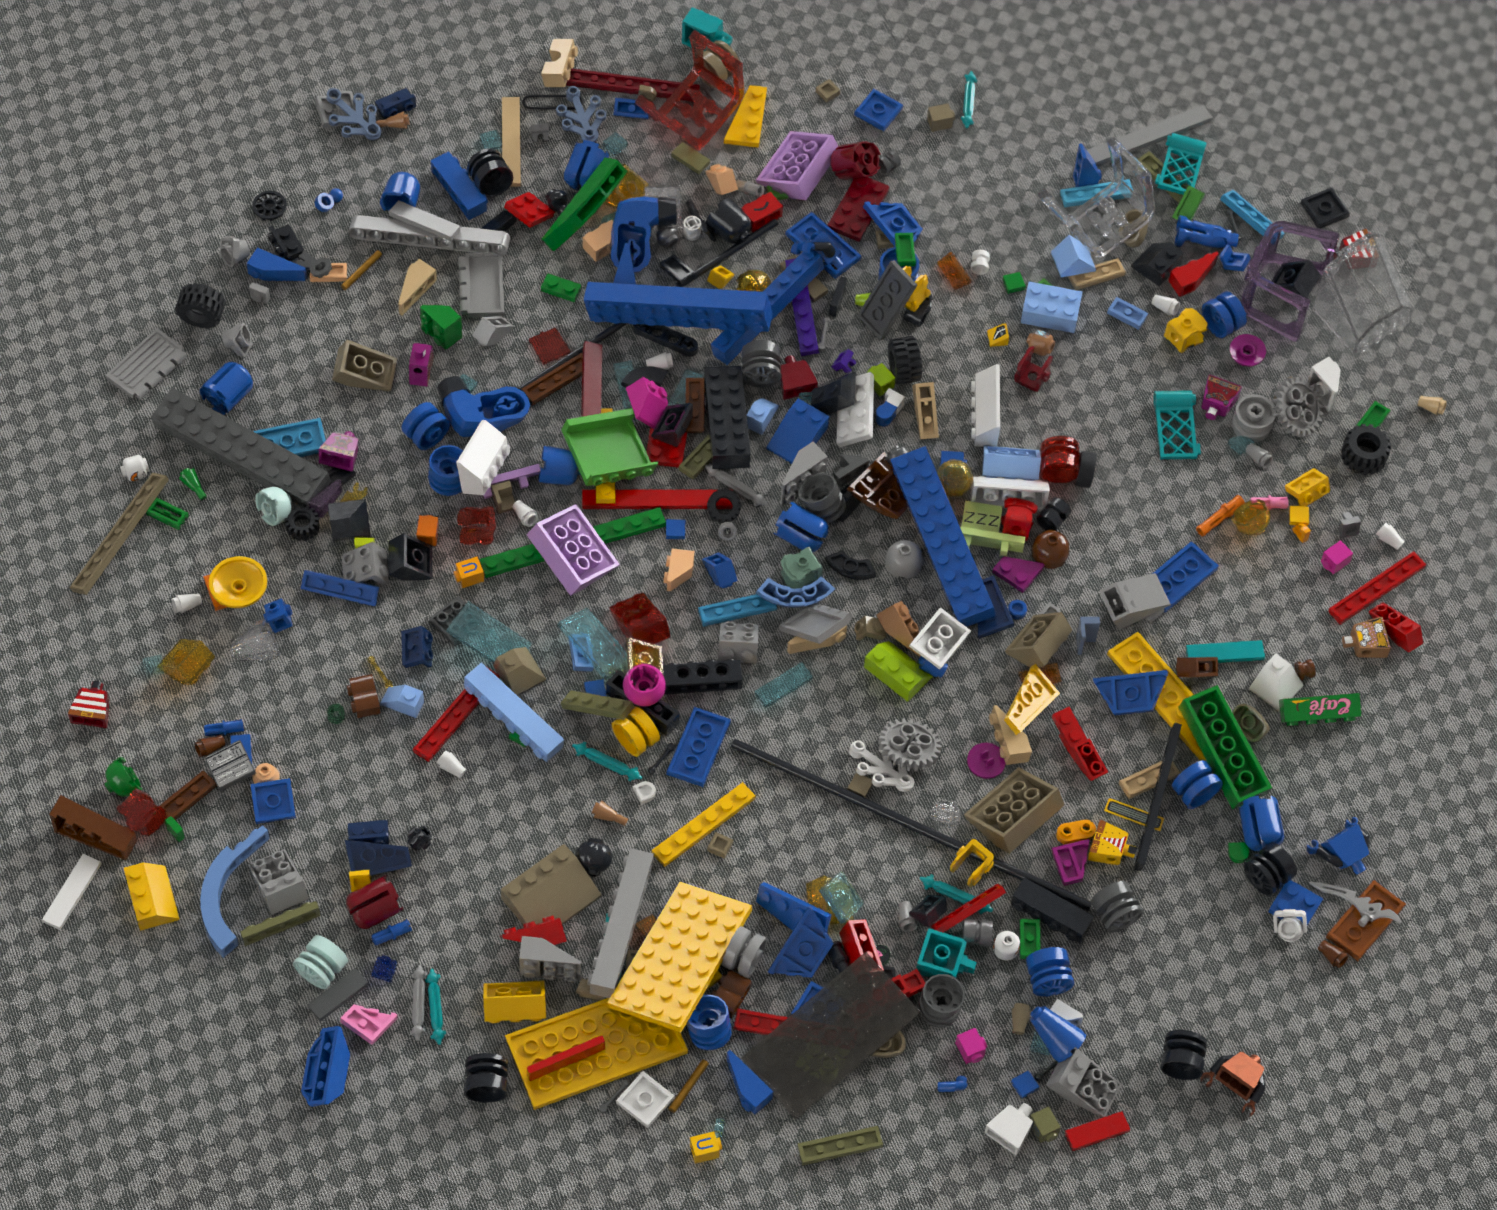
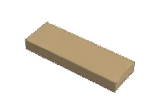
(1104, 272)
(1145, 780)

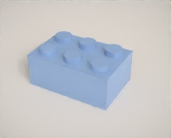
(1051, 307)

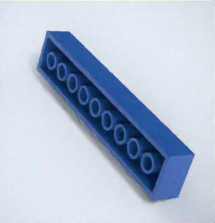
(678, 306)
(942, 537)

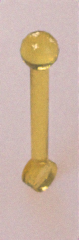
(388, 683)

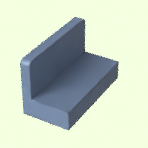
(1086, 631)

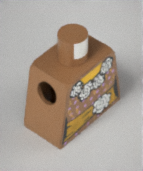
(1368, 639)

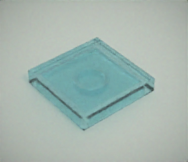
(841, 897)

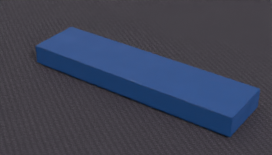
(339, 588)

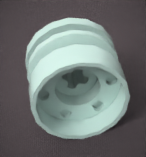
(320, 962)

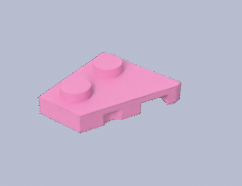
(367, 1022)

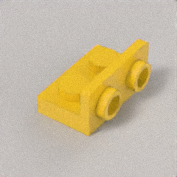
(1309, 487)

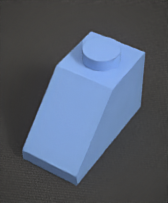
(760, 415)
(403, 699)

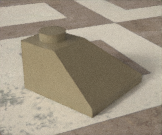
(518, 670)

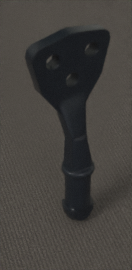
(694, 212)

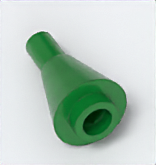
(191, 480)

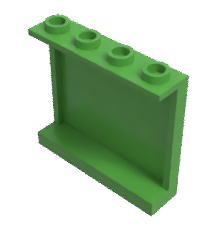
(607, 447)

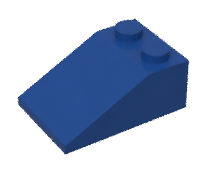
(798, 429)

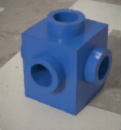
(278, 615)

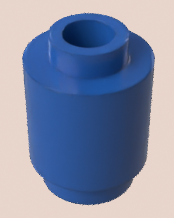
(928, 667)

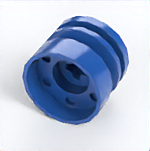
(443, 470)
(1050, 971)
(710, 1023)

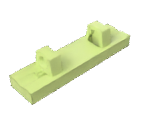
(994, 540)

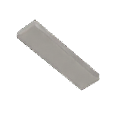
(424, 220)

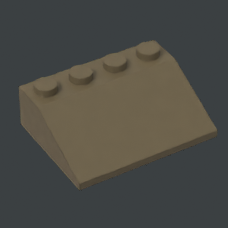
(1015, 809)
(551, 887)

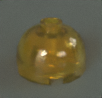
(753, 281)
(955, 477)
(1252, 517)

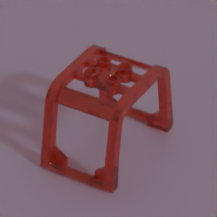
(736, 94)

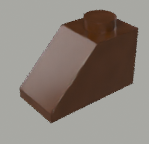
(1197, 666)

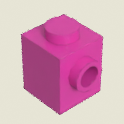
(1336, 557)
(971, 1046)

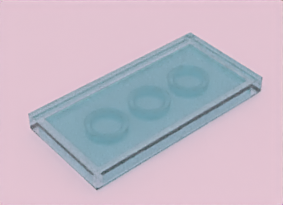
(484, 633)
(595, 642)

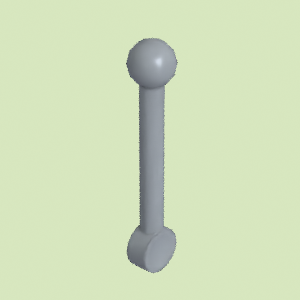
(821, 346)

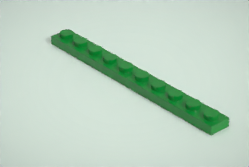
(608, 532)

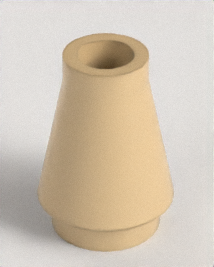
(1433, 404)

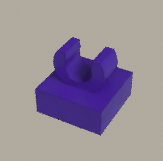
(842, 361)

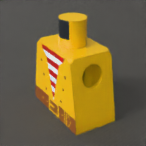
(1110, 845)

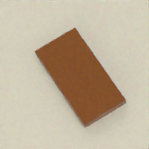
(1357, 939)

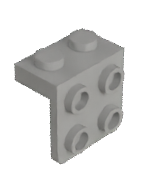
(366, 564)
(738, 642)

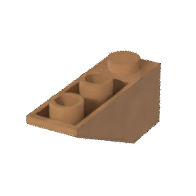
(899, 624)

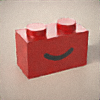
(763, 210)

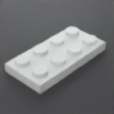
(856, 421)

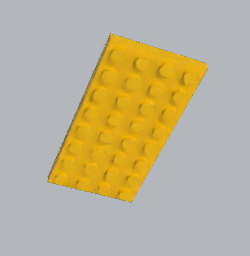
(679, 957)
(629, 1048)

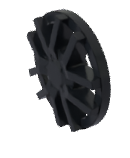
(269, 205)

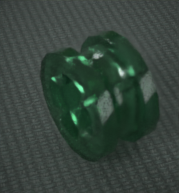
(330, 711)

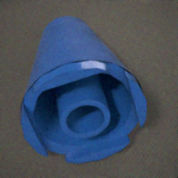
(1056, 1033)

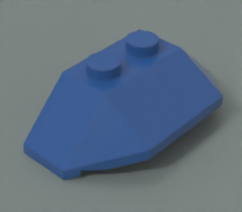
(326, 1067)

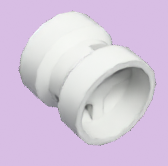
(692, 228)
(980, 262)

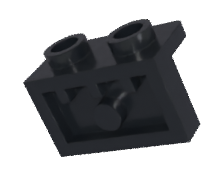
(285, 241)

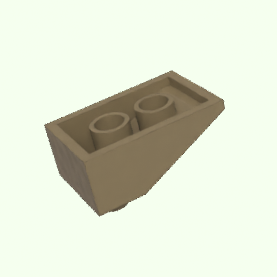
(364, 367)

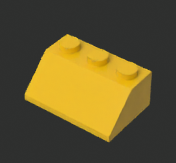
(151, 895)
(514, 1001)

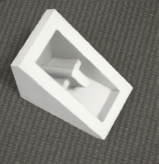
(1067, 1012)

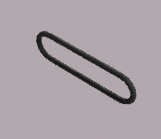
(529, 107)

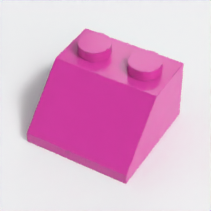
(647, 401)

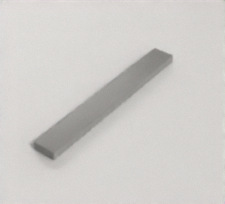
(1154, 133)

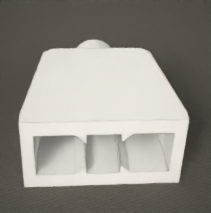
(1011, 1127)

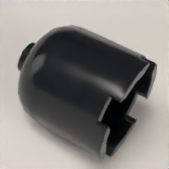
(729, 222)

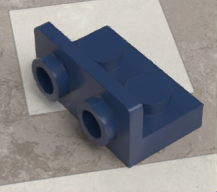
(396, 103)
(416, 647)
(369, 832)

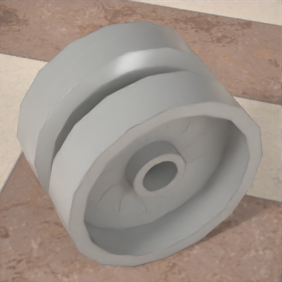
(1253, 417)
(744, 952)

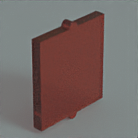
(549, 345)

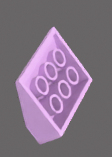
(798, 164)
(572, 549)

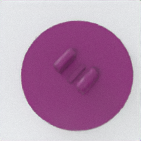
(985, 760)

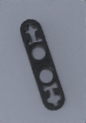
(664, 338)

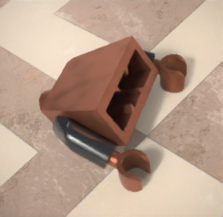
(1241, 1075)

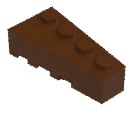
(91, 828)

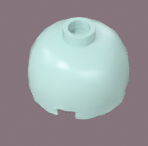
(274, 504)

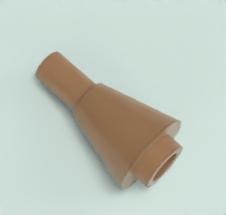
(399, 120)
(605, 812)

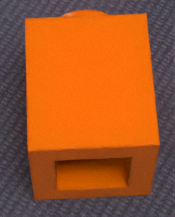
(428, 529)

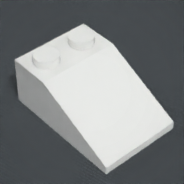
(940, 638)

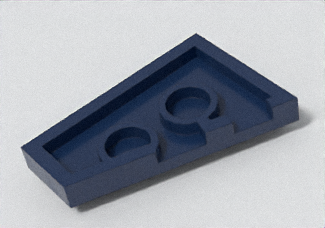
(1002, 618)
(376, 857)

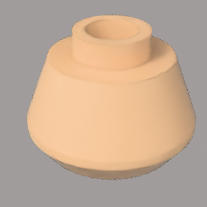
(265, 772)

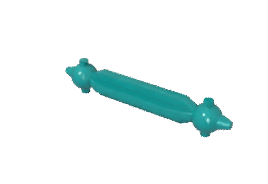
(969, 99)
(607, 761)
(951, 892)
(435, 1006)

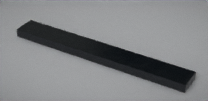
(1157, 796)

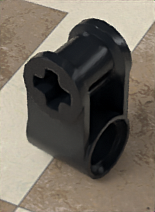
(918, 317)

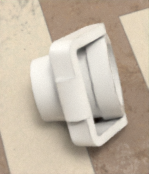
(1290, 927)

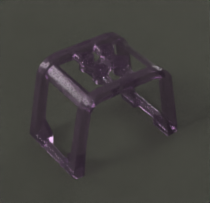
(1265, 254)

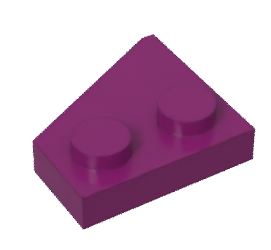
(1017, 572)
(1071, 861)

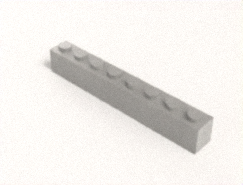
(621, 923)

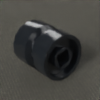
(1053, 515)

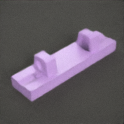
(519, 474)

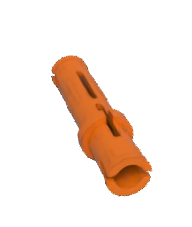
(1225, 511)

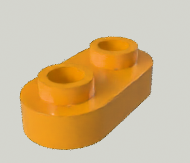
(1076, 831)

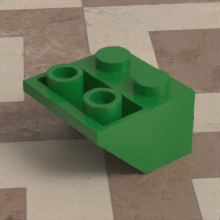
(441, 324)

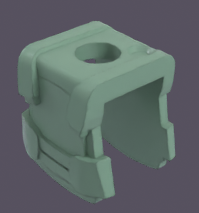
(800, 569)

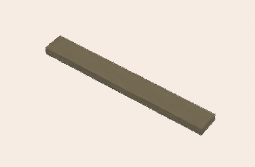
(119, 533)

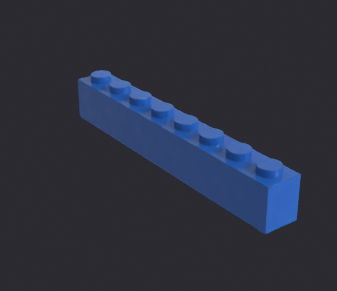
(780, 294)

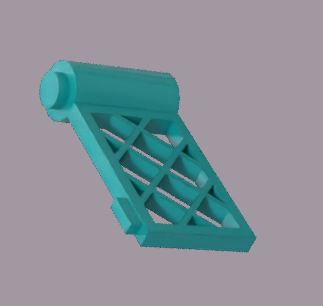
(1185, 148)
(1175, 403)

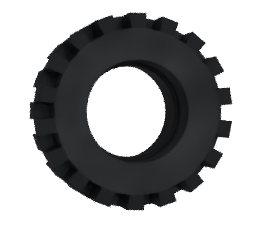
(200, 305)
(905, 360)
(1369, 437)

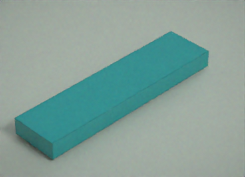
(1229, 651)

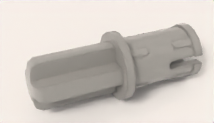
(750, 188)

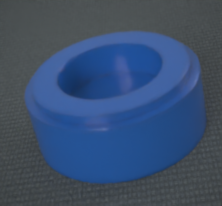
(1017, 609)

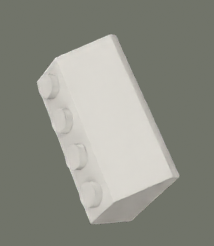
(986, 407)
(482, 459)
(996, 490)

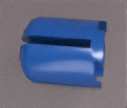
(583, 162)
(227, 387)
(805, 520)
(1261, 822)

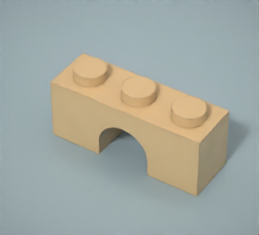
(562, 55)

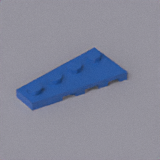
(787, 907)

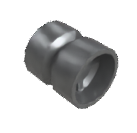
(977, 932)

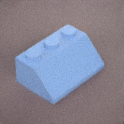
(1011, 463)

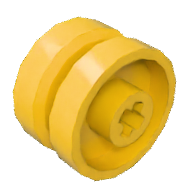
(635, 732)

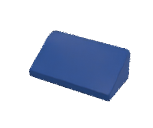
(628, 108)

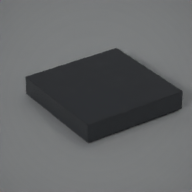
(1325, 208)

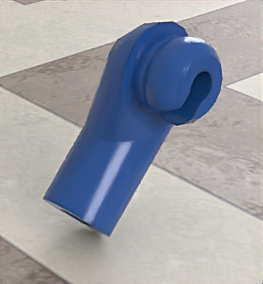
(952, 1086)

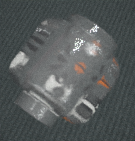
(945, 814)

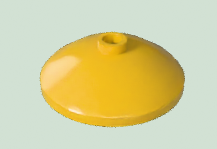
(234, 574)

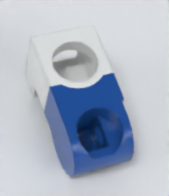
(892, 405)

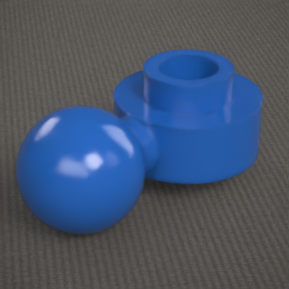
(328, 200)

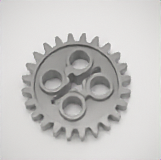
(1297, 407)
(919, 753)

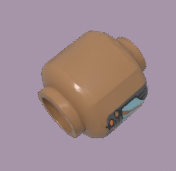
(1042, 342)

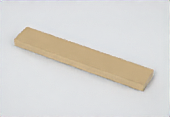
(511, 136)

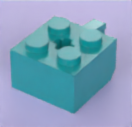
(705, 24)
(952, 952)

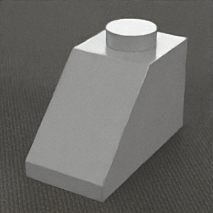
(491, 330)

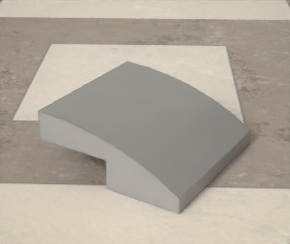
(325, 109)

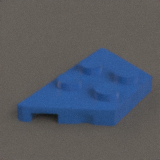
(893, 219)
(1132, 691)
(804, 948)

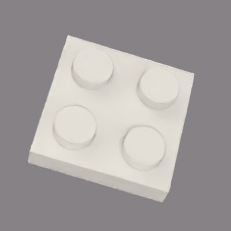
(645, 1099)

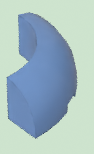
(795, 598)

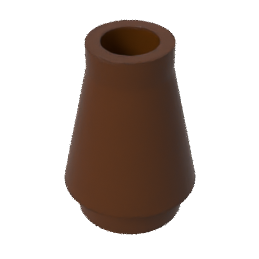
(209, 745)
(1333, 954)

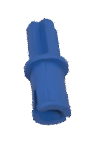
(223, 728)
(391, 932)

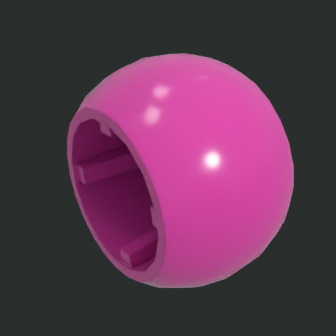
(645, 677)

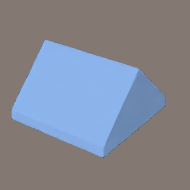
(1072, 258)

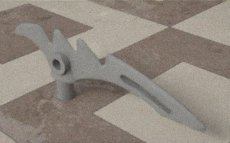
(1368, 911)

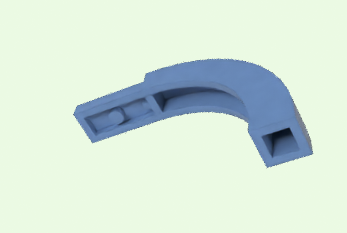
(214, 881)

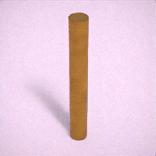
(365, 266)
(688, 1086)

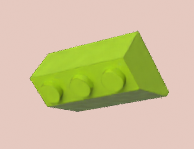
(896, 669)

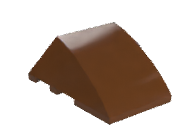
(880, 489)

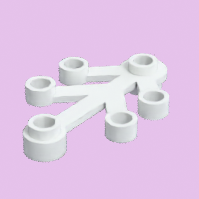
(901, 780)

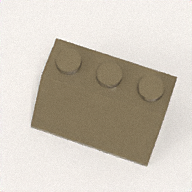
(1039, 639)

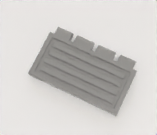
(481, 285)
(145, 364)
(816, 622)

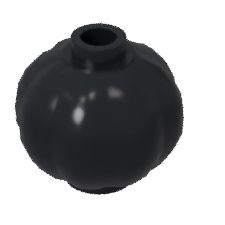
(594, 856)

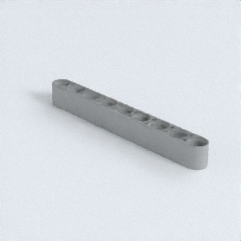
(402, 233)

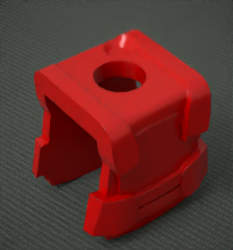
(1018, 517)

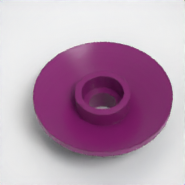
(1250, 344)

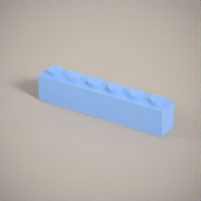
(513, 712)

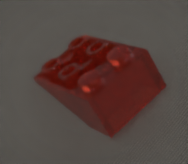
(640, 619)

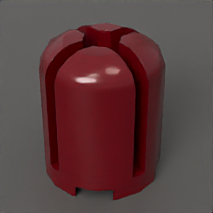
(855, 160)
(373, 903)

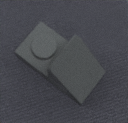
(851, 468)

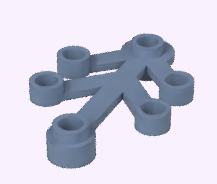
(581, 116)
(354, 117)

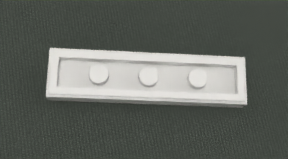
(71, 892)

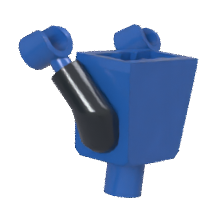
(821, 244)
(1345, 847)

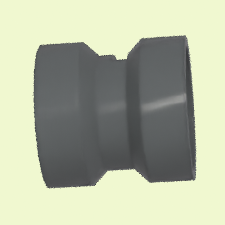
(889, 161)

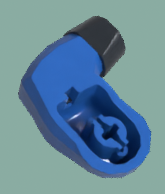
(634, 224)
(465, 411)

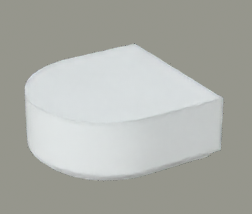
(645, 792)

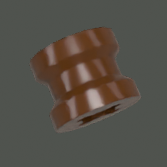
(1305, 669)

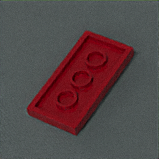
(850, 216)

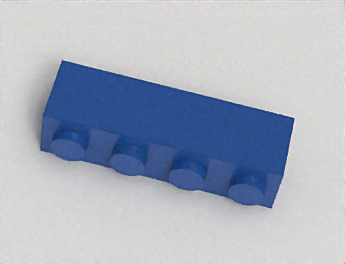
(459, 185)

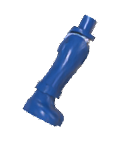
(1213, 235)

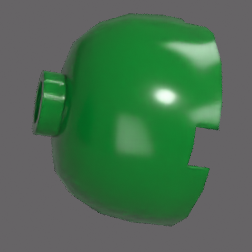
(120, 778)

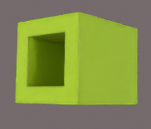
(882, 379)

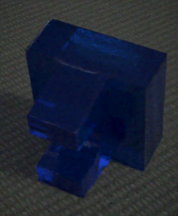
(384, 968)

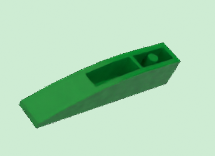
(585, 202)

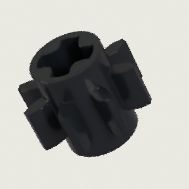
(419, 838)

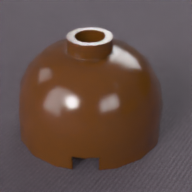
(1050, 549)

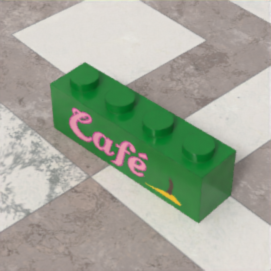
(1319, 708)

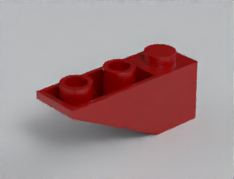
(1189, 277)
(1398, 627)
(550, 930)

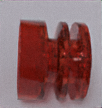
(1060, 459)

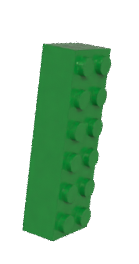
(1224, 746)

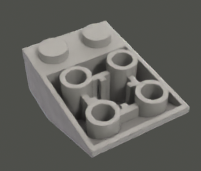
(808, 462)
(1134, 599)
(278, 881)
(546, 960)
(1084, 1083)

